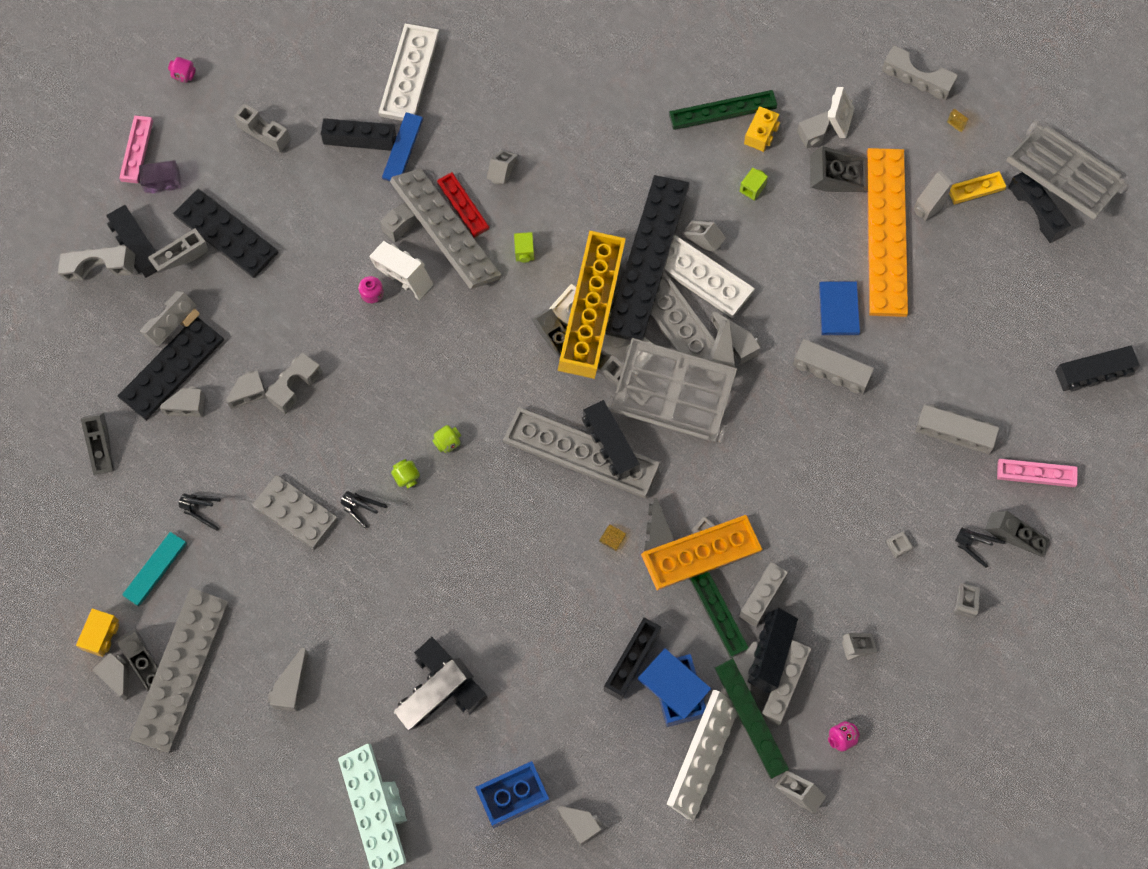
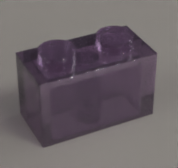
(159, 176)

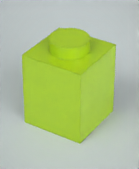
(753, 183)
(524, 247)

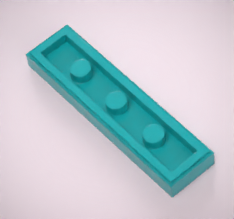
(154, 569)

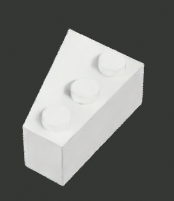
(402, 267)

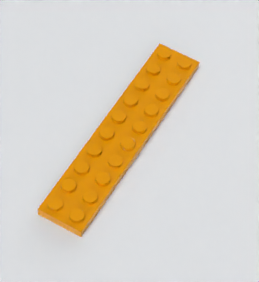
(887, 233)

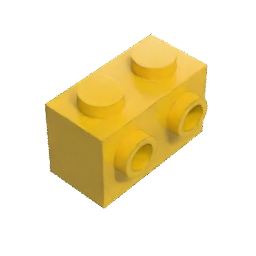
(761, 129)
(98, 632)

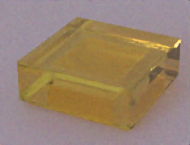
(957, 120)
(612, 537)

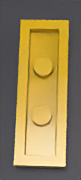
(977, 187)

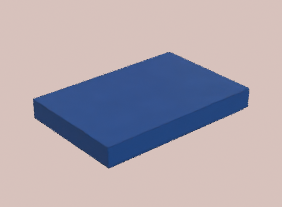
(839, 308)
(674, 684)

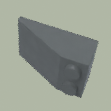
(838, 171)

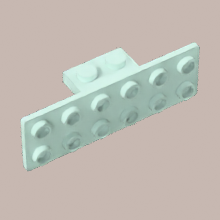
(375, 808)

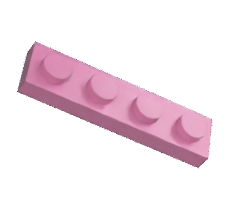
(136, 149)
(1037, 473)

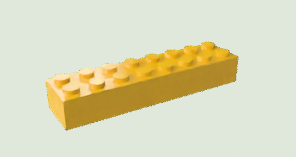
(591, 305)

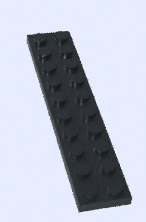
(647, 258)

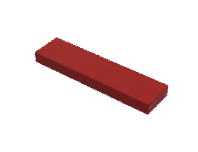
(463, 204)

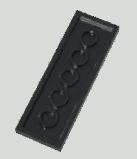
(226, 233)
(170, 368)

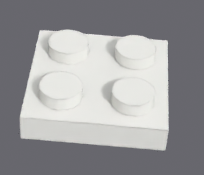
(841, 112)

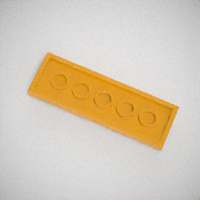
(701, 552)

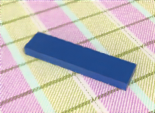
(403, 146)

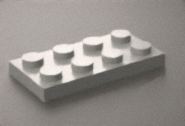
(295, 512)

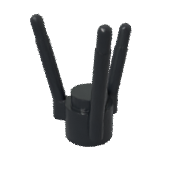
(353, 501)
(191, 502)
(966, 537)

